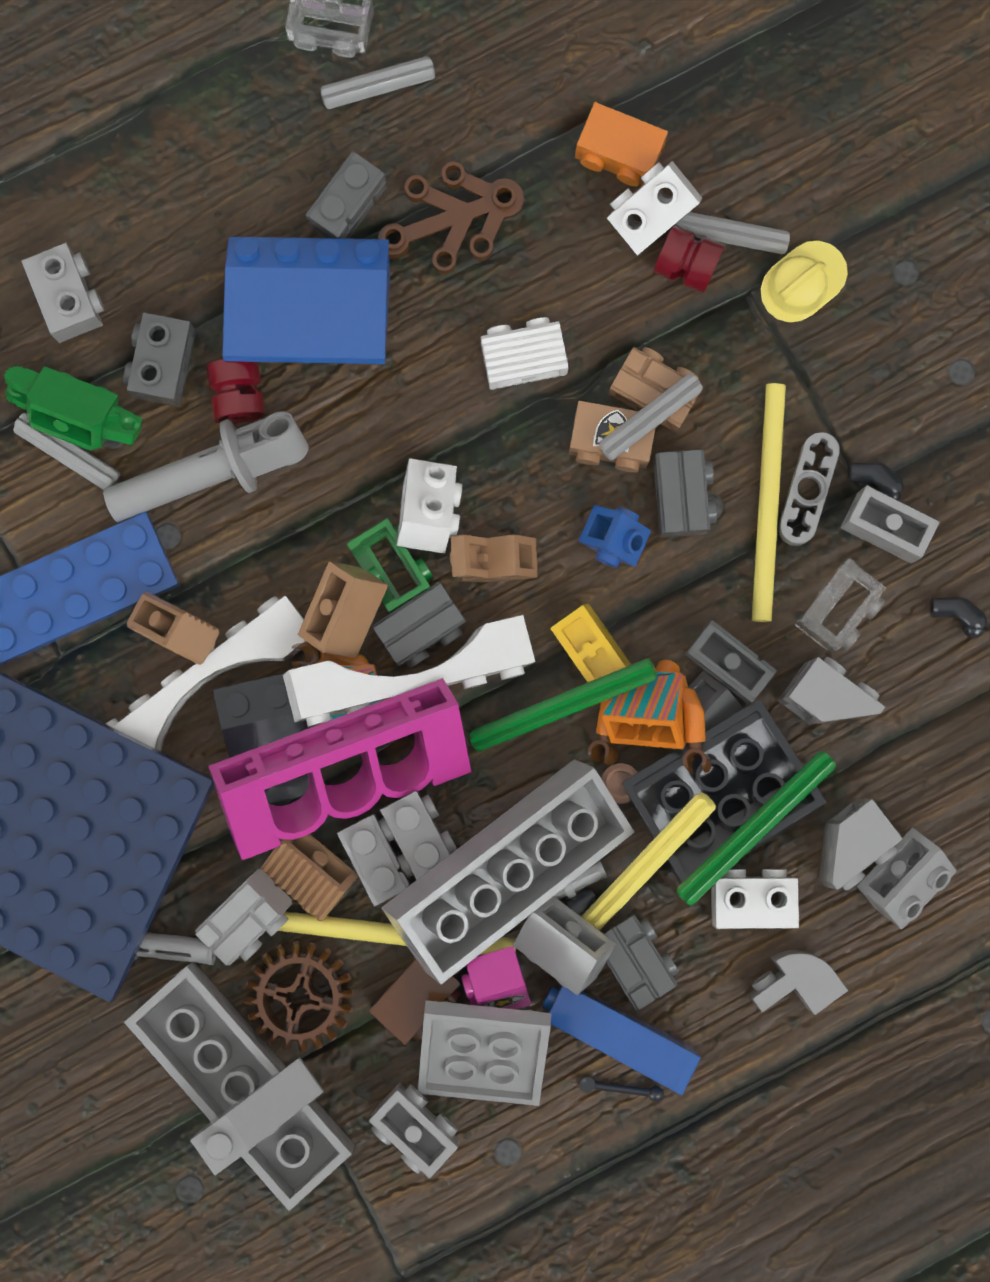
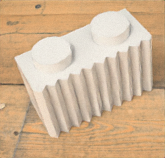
(524, 353)

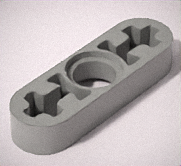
(807, 458)

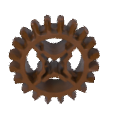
(318, 1000)

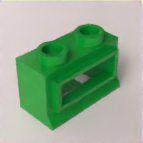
(365, 557)

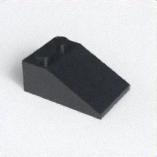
(257, 715)

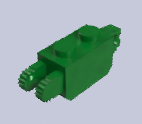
(70, 408)

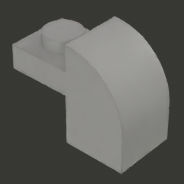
(805, 974)

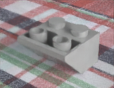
(824, 695)
(853, 842)

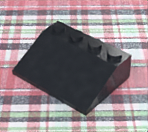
(747, 769)

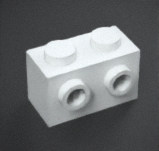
(653, 206)
(428, 506)
(754, 900)

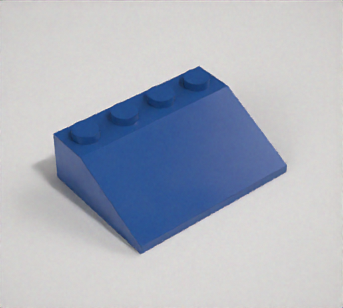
(306, 300)

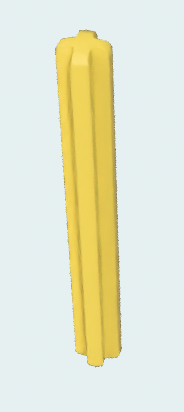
(649, 860)

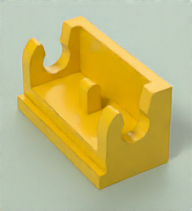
(589, 644)

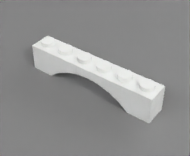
(263, 639)
(330, 688)

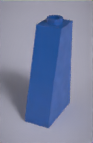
(623, 1037)

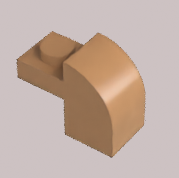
(493, 558)

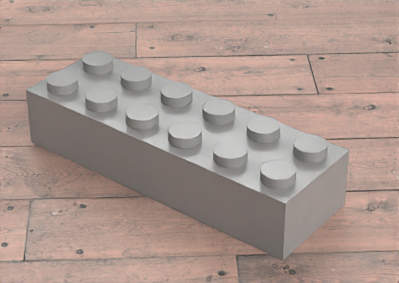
(508, 870)
(221, 1062)

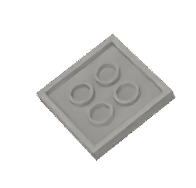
(483, 1052)

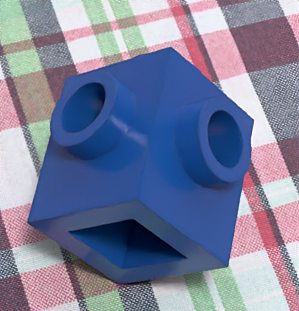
(615, 536)

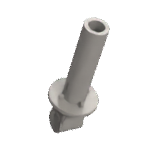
(240, 454)

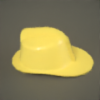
(803, 281)

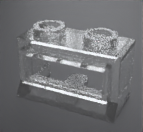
(342, 43)
(829, 597)

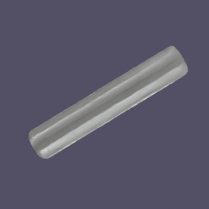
(377, 82)
(736, 232)
(650, 416)
(68, 454)

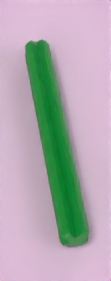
(563, 705)
(756, 828)

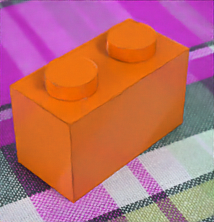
(619, 144)

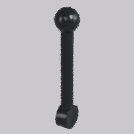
(588, 1084)

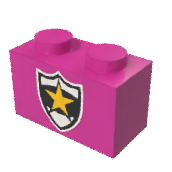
(496, 981)

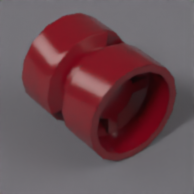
(688, 258)
(235, 391)

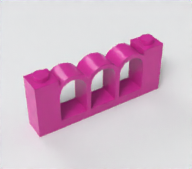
(436, 757)

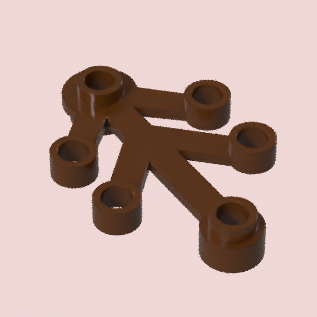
(456, 215)

